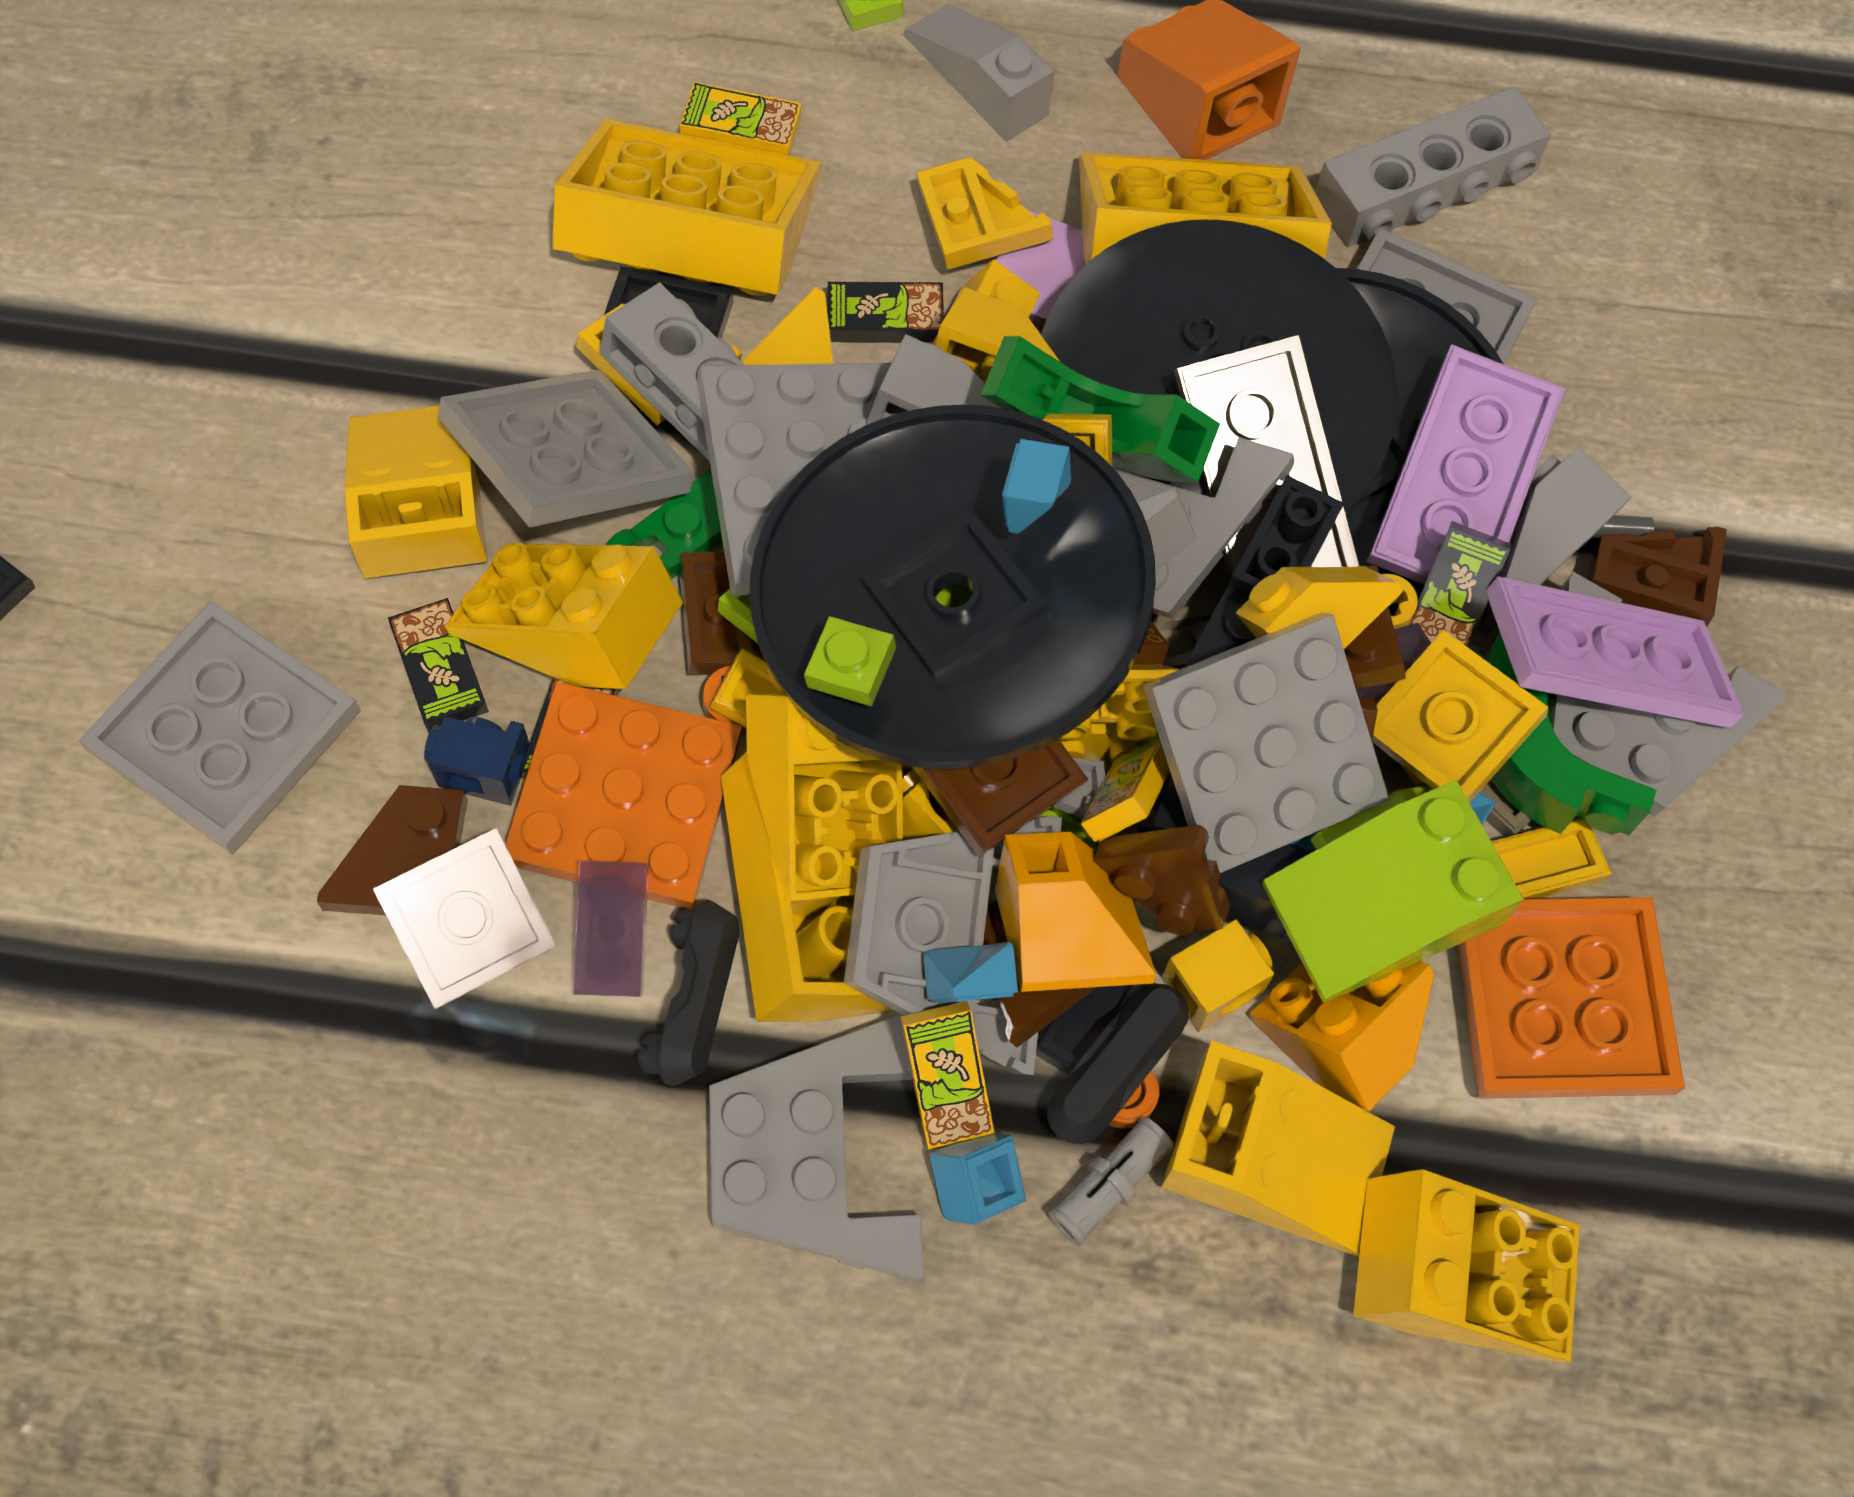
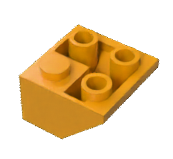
(1067, 916)
(1353, 1042)

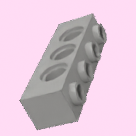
(1432, 166)
(659, 352)

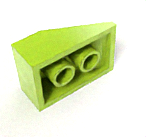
(1393, 892)

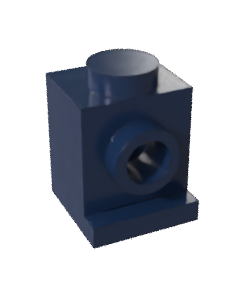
(477, 757)

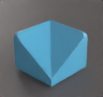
(1034, 482)
(970, 973)
(977, 1178)

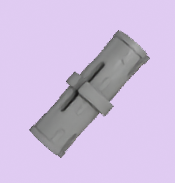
(1111, 1180)

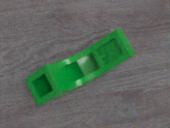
(1150, 433)
(1557, 786)

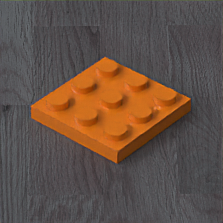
(623, 787)
(1571, 1002)

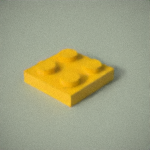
(1455, 717)

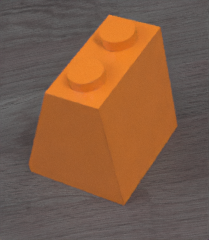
(1209, 77)

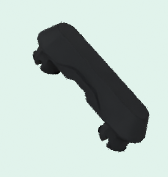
(709, 946)
(1117, 1063)

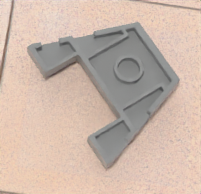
(1216, 520)
(1651, 746)
(925, 899)
(783, 1154)

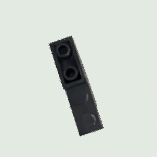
(1285, 538)

